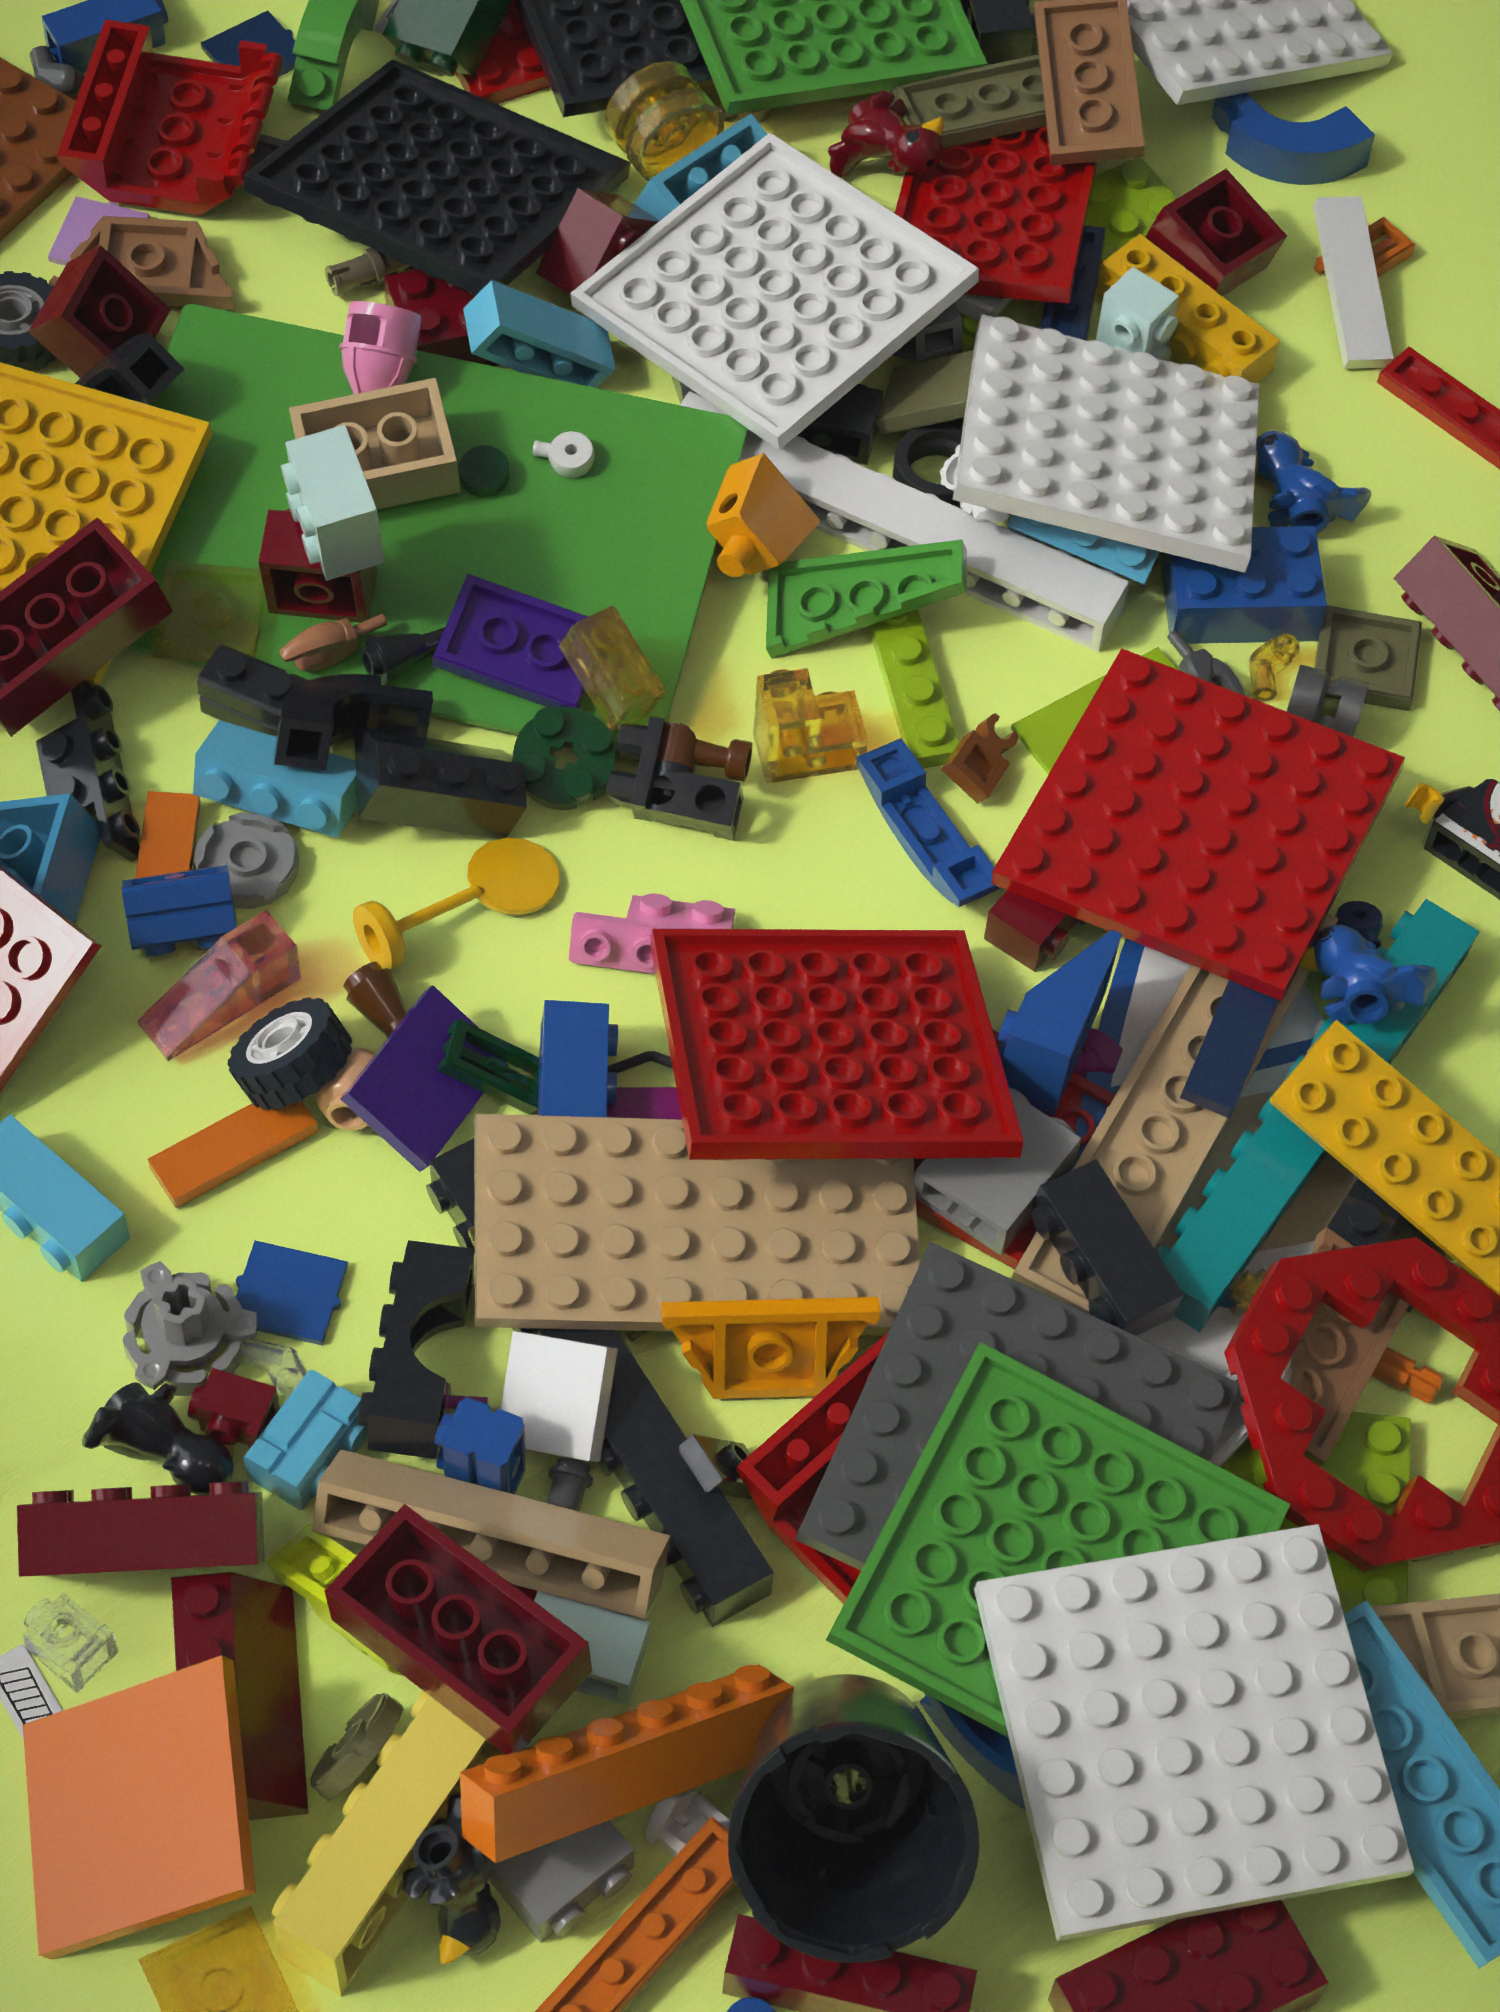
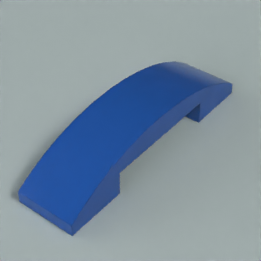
(923, 827)

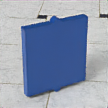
(291, 1291)

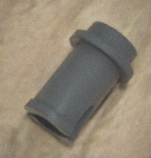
(569, 1482)

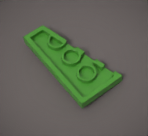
(850, 591)

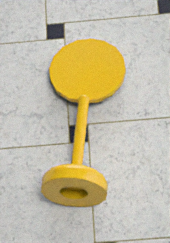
(502, 875)

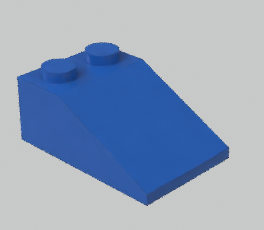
(1053, 1023)

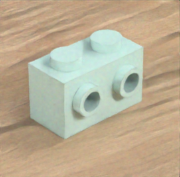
(1138, 315)

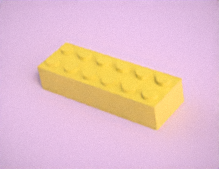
(357, 1873)

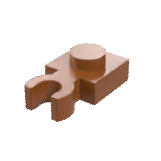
(978, 759)

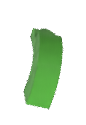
(324, 47)

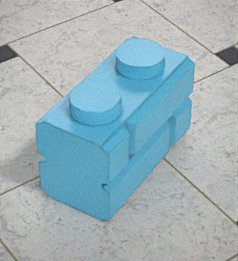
(305, 1439)

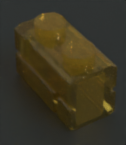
(612, 668)

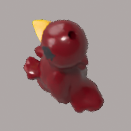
(881, 132)

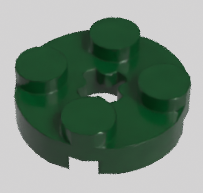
(559, 729)

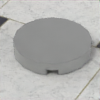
(258, 856)

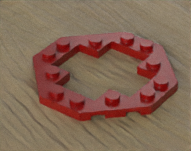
(1285, 1420)

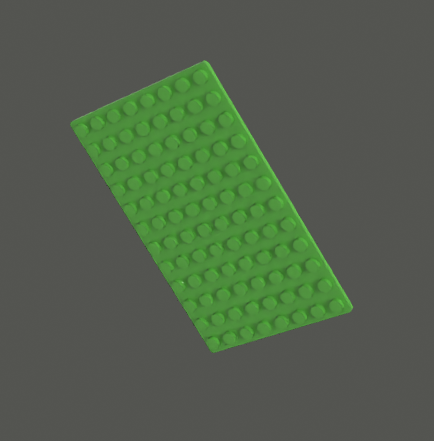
(614, 537)

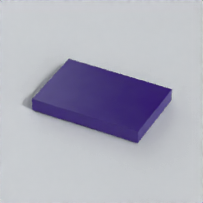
(510, 644)
(405, 1093)

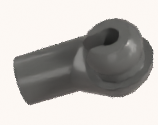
(57, 75)

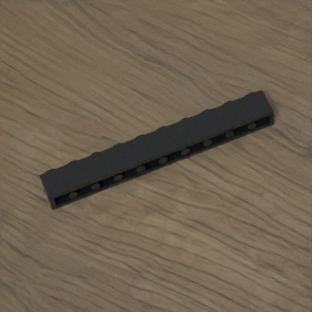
(640, 1446)

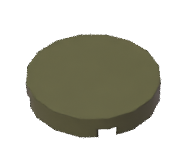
(357, 1748)

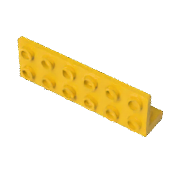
(1399, 1147)

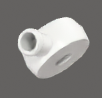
(569, 453)

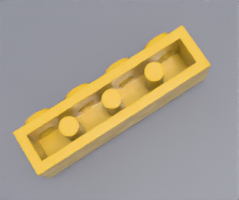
(1209, 327)

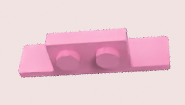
(626, 941)

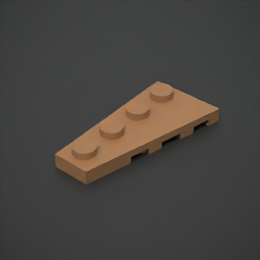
(1338, 1358)

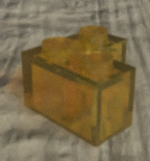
(804, 732)

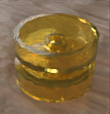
(661, 117)

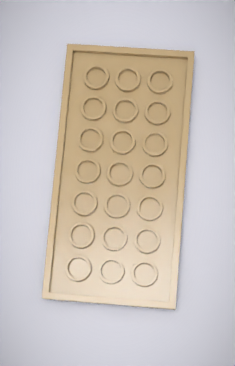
(612, 1218)

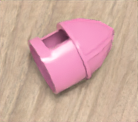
(379, 345)

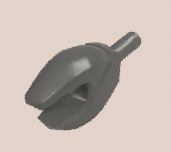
(1203, 665)

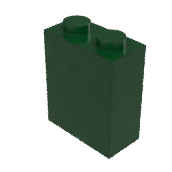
(445, 32)

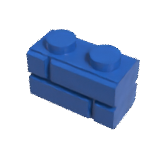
(179, 909)
(482, 1446)

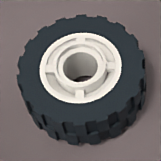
(290, 1053)

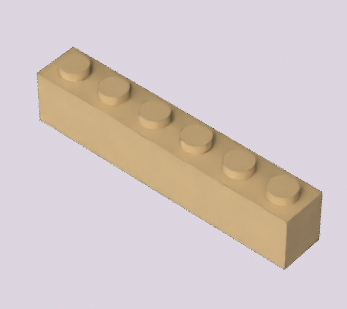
(511, 1534)

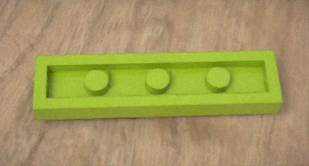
(914, 688)

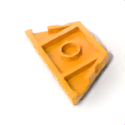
(769, 1343)

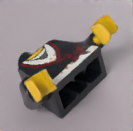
(1464, 829)

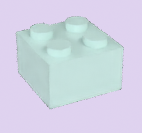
(332, 503)

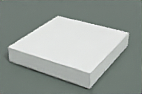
(560, 1393)

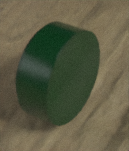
(484, 471)

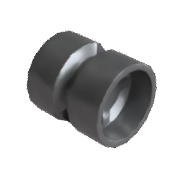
(1310, 692)

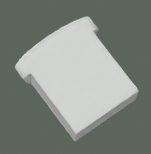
(679, 1819)

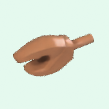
(327, 643)

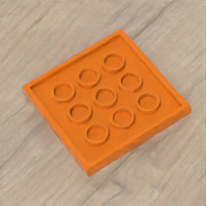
(138, 1808)

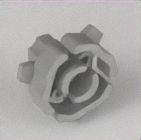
(183, 1328)

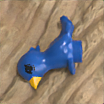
(1302, 492)
(1362, 979)

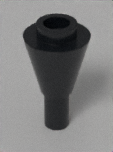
(396, 653)

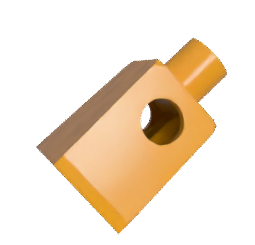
(757, 518)

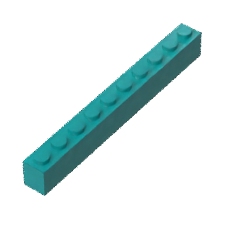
(1281, 1157)

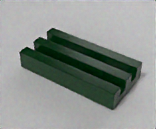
(491, 1074)

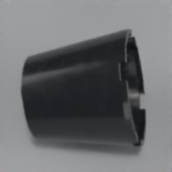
(858, 1856)

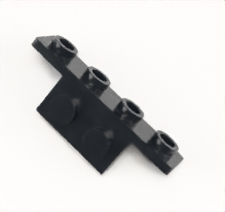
(87, 763)

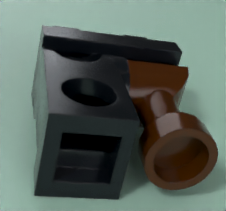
(667, 781)

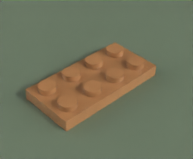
(1088, 81)

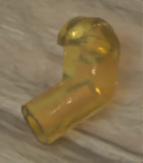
(1268, 662)

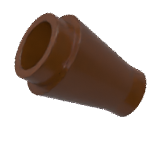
(376, 996)

